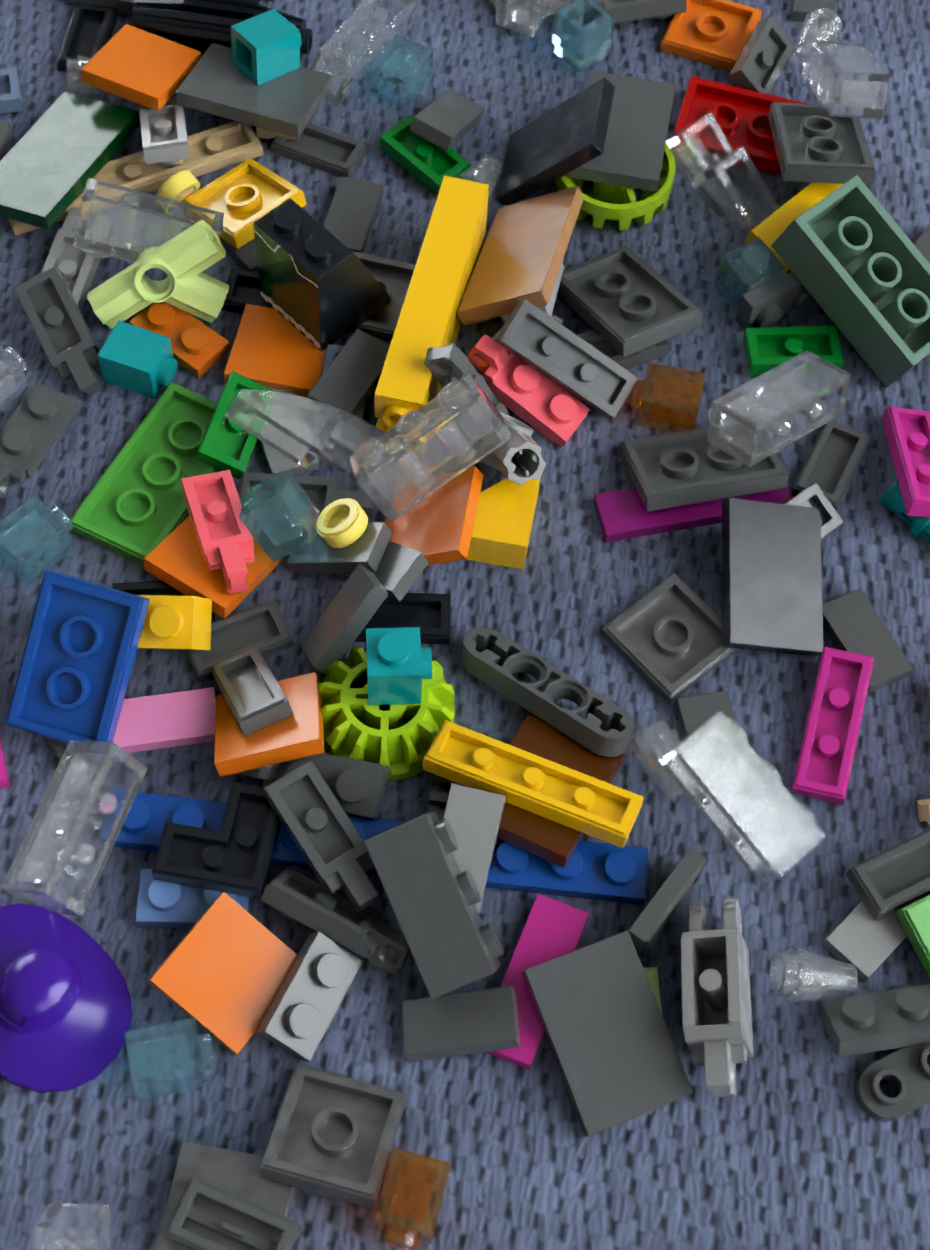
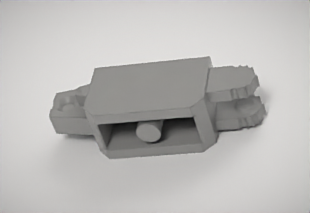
(716, 995)

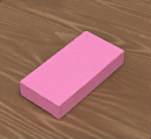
(166, 720)

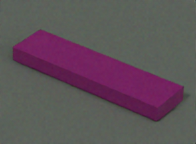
(625, 517)

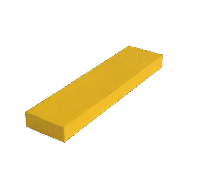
(533, 783)

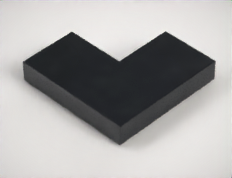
(228, 859)

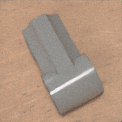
(519, 457)

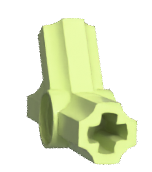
(184, 288)

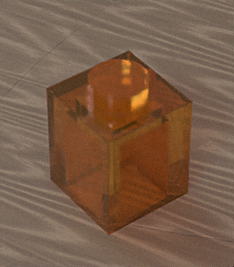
(668, 398)
(411, 1199)

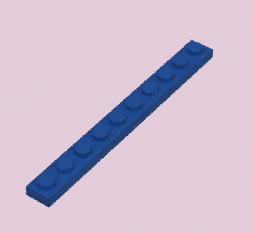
(592, 871)

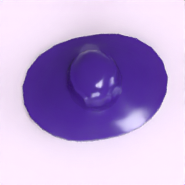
(58, 1002)

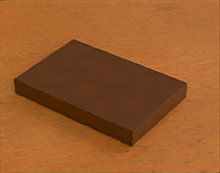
(534, 832)

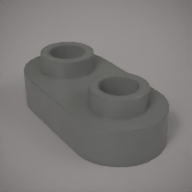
(907, 1072)

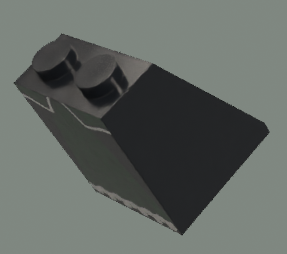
(313, 276)

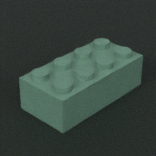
(863, 277)

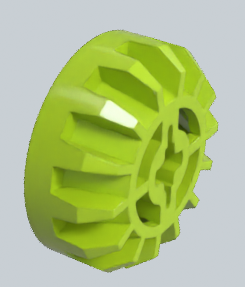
(619, 202)
(379, 736)

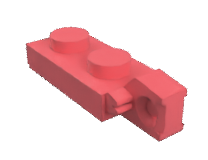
(528, 392)
(218, 529)

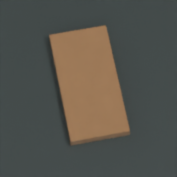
(521, 255)

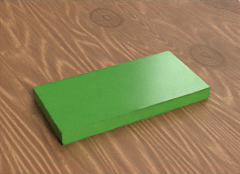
(141, 490)

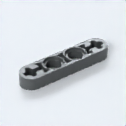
(594, 724)

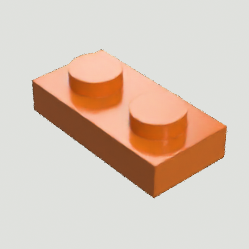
(192, 342)

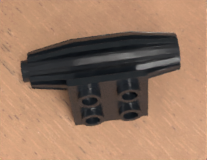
(205, 21)

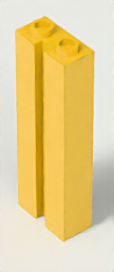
(432, 299)

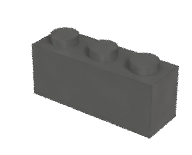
(435, 903)

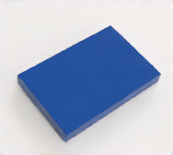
(77, 660)

